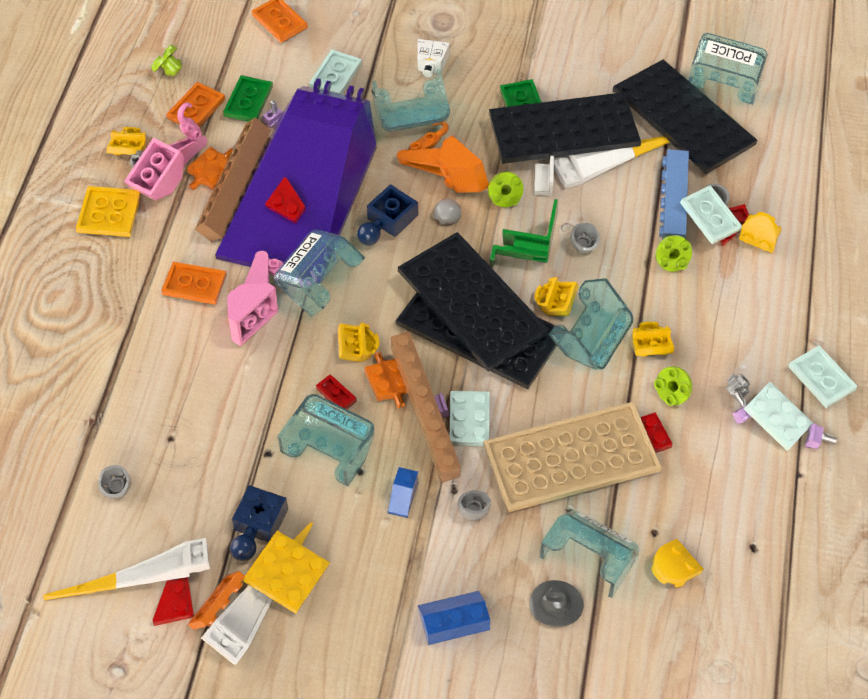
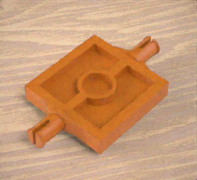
(208, 168)
(386, 380)

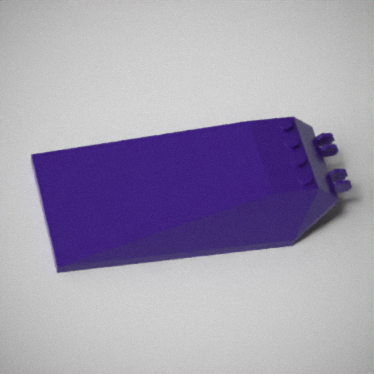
(324, 152)

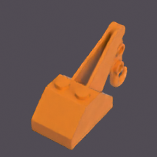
(455, 162)

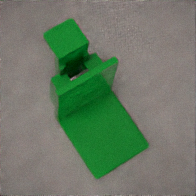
(527, 245)

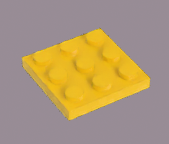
(108, 211)
(286, 571)

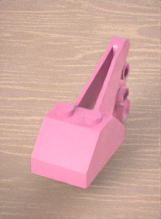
(162, 164)
(254, 301)

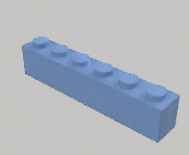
(674, 190)

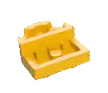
(127, 141)
(761, 231)
(556, 297)
(652, 339)
(357, 342)
(675, 564)

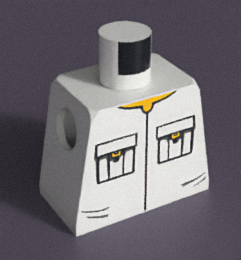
(432, 56)

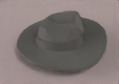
(556, 603)

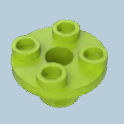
(168, 62)
(505, 189)
(673, 253)
(673, 385)

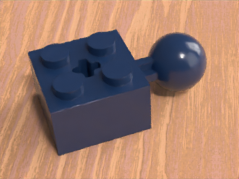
(388, 211)
(256, 517)

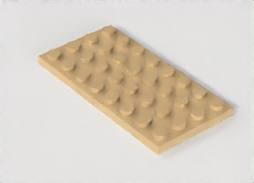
(571, 456)

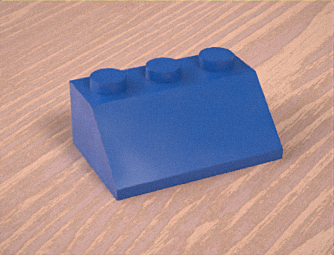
(454, 617)

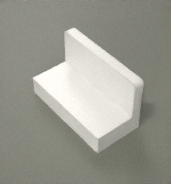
(544, 178)

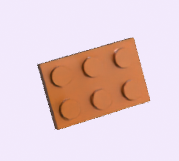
(279, 19)
(203, 101)
(194, 283)
(217, 600)

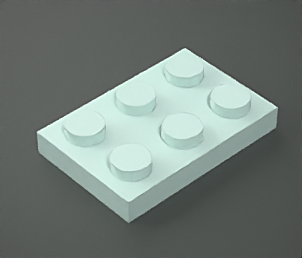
(338, 69)
(711, 214)
(822, 376)
(778, 416)
(469, 418)

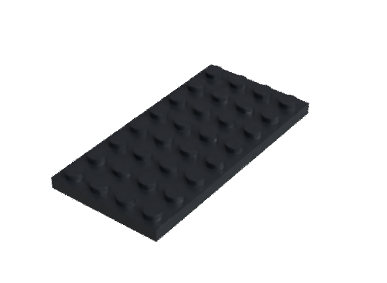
(685, 116)
(564, 127)
(473, 301)
(519, 369)

